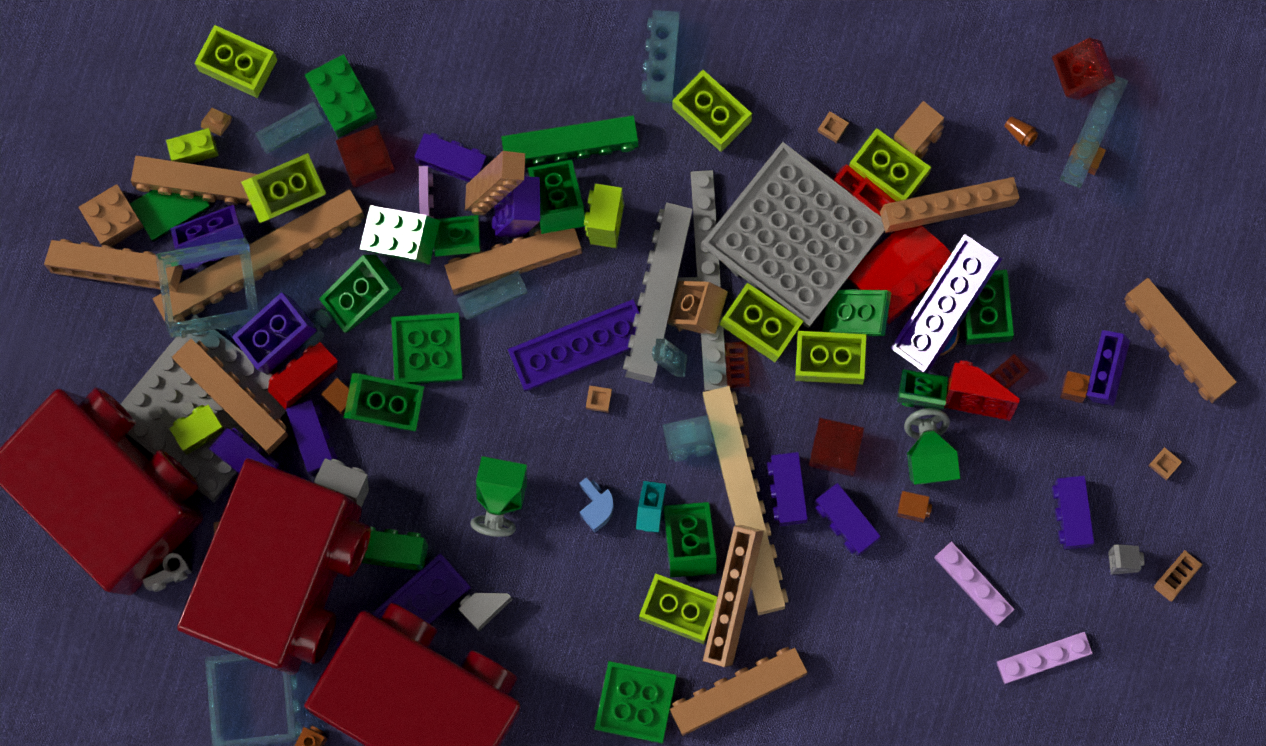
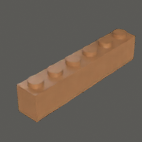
(190, 180)
(494, 182)
(949, 204)
(504, 260)
(108, 264)
(1179, 340)
(230, 396)
(733, 595)
(738, 691)

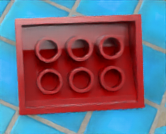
(904, 266)
(978, 393)

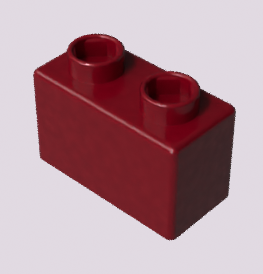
(97, 489)
(275, 568)
(399, 692)

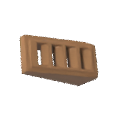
(1168, 586)

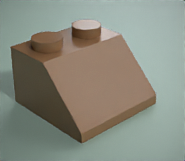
(697, 306)

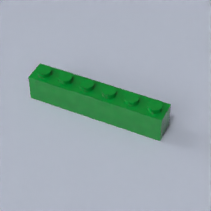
(574, 141)

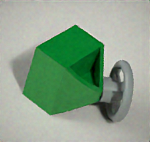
(931, 456)
(499, 490)

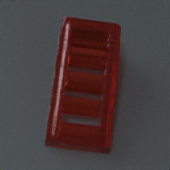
(1016, 360)
(737, 382)

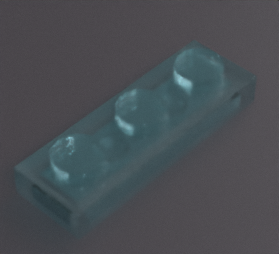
(290, 128)
(492, 295)
(669, 357)

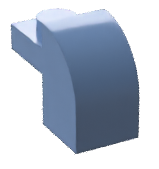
(601, 507)

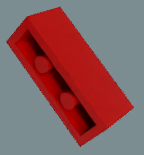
(302, 375)

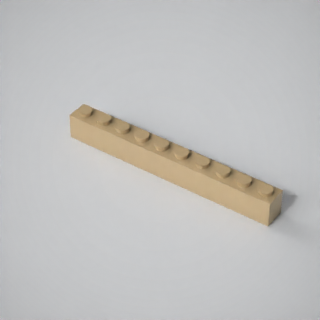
(742, 494)

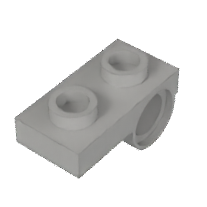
(159, 580)

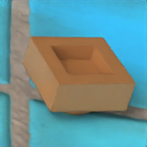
(216, 121)
(833, 127)
(598, 399)
(1165, 463)

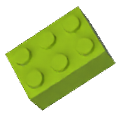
(235, 61)
(712, 110)
(890, 166)
(283, 188)
(605, 215)
(761, 322)
(830, 357)
(679, 608)

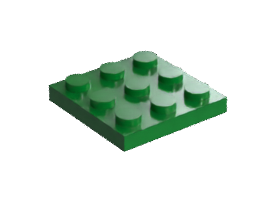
(427, 348)
(635, 702)

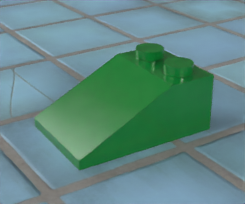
(360, 292)
(922, 390)
(689, 539)

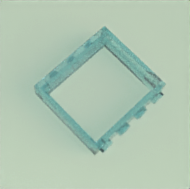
(204, 253)
(215, 707)

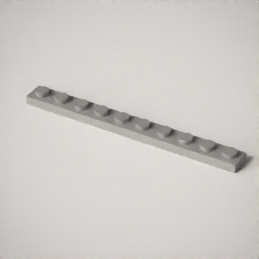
(708, 271)

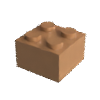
(920, 130)
(111, 216)

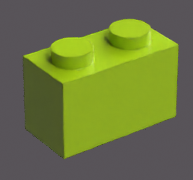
(192, 147)
(196, 429)

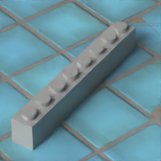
(659, 291)

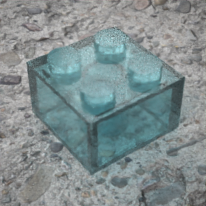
(688, 438)

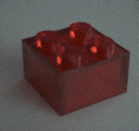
(1083, 68)
(365, 156)
(836, 447)

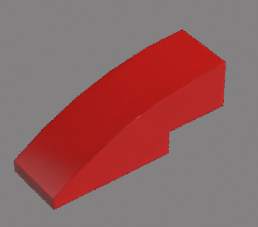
(862, 189)

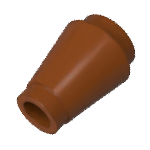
(1021, 131)

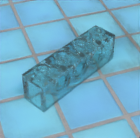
(669, 23)

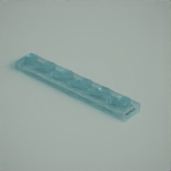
(1093, 132)

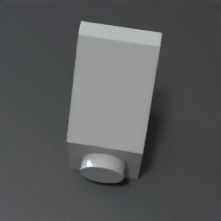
(1125, 559)
(483, 607)

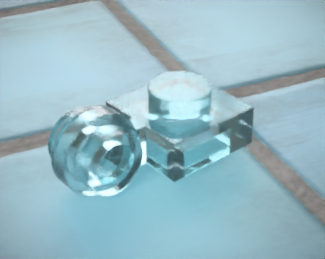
(322, 319)

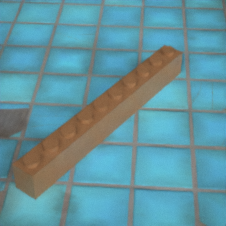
(266, 255)

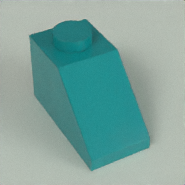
(650, 506)

